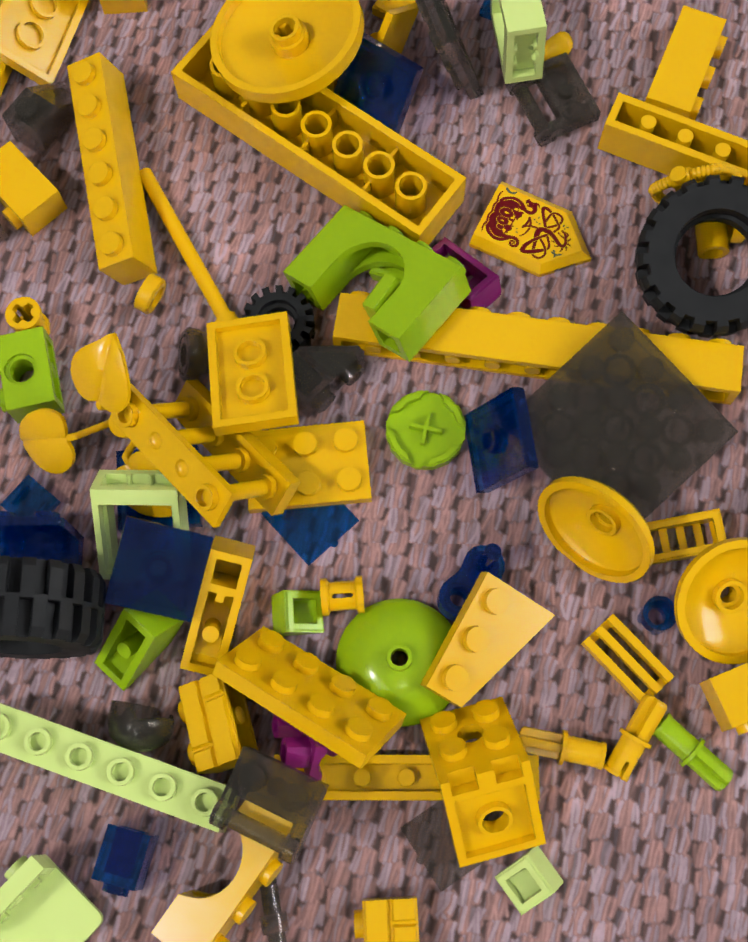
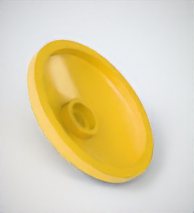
(596, 528)
(706, 621)

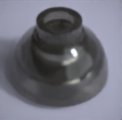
(193, 355)

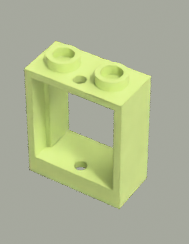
(520, 38)
(129, 488)

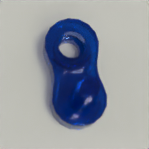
(477, 560)

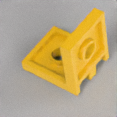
(484, 779)

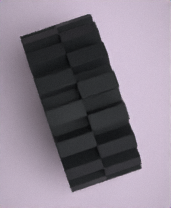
(294, 305)

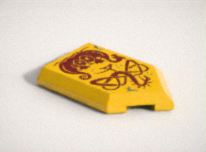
(529, 232)

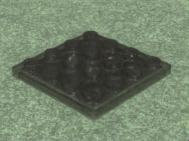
(625, 418)

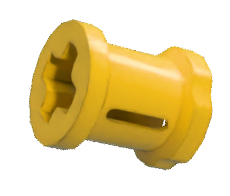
(30, 311)
(330, 604)

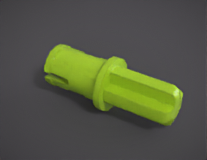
(693, 753)

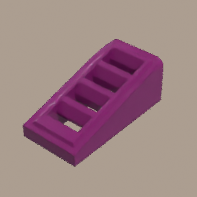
(485, 283)

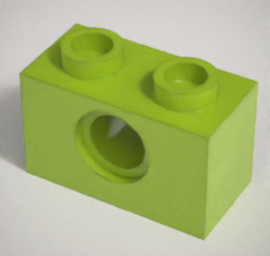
(26, 352)

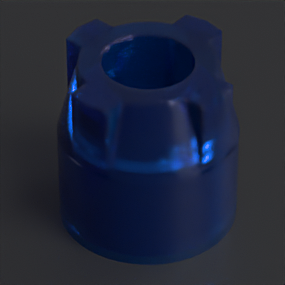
(662, 605)

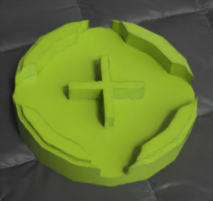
(425, 430)

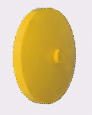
(285, 46)

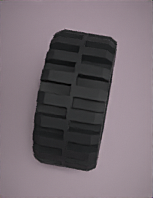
(656, 253)
(49, 609)

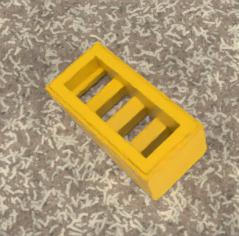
(716, 526)

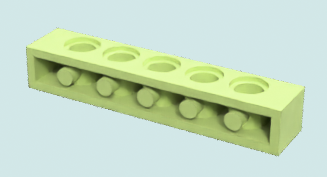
(109, 767)

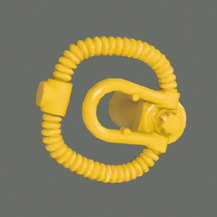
(710, 236)

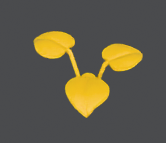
(99, 376)

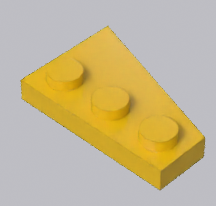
(483, 638)

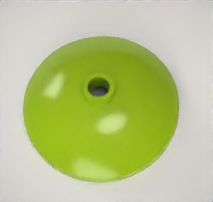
(378, 633)

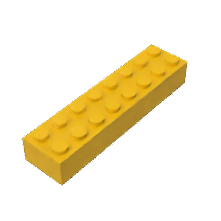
(331, 149)

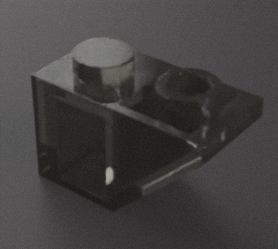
(322, 372)

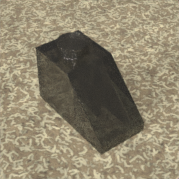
(40, 116)

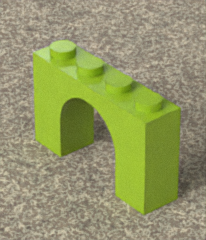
(356, 243)

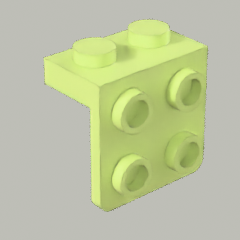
(44, 904)

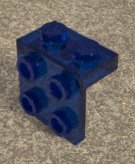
(40, 536)

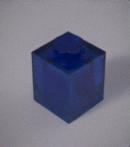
(124, 859)

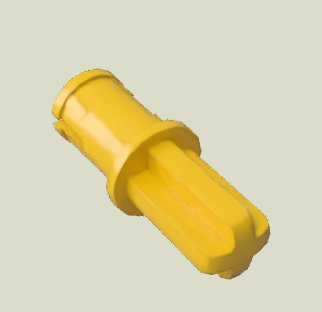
(635, 737)
(563, 747)

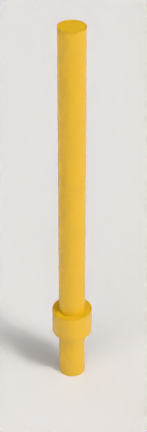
(186, 247)

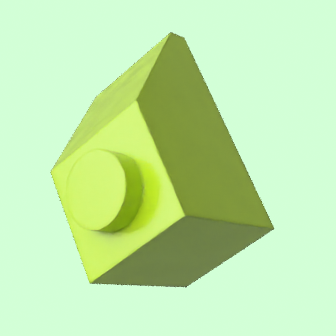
(135, 644)

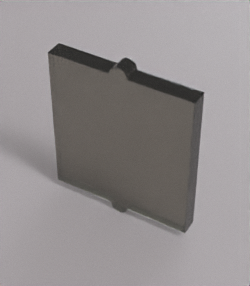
(433, 843)

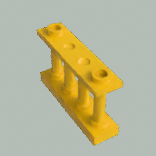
(197, 476)

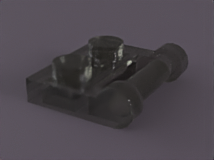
(565, 96)
(276, 789)

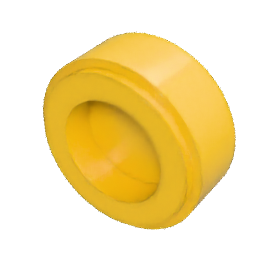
(150, 293)

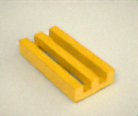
(638, 647)

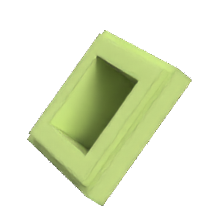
(529, 880)

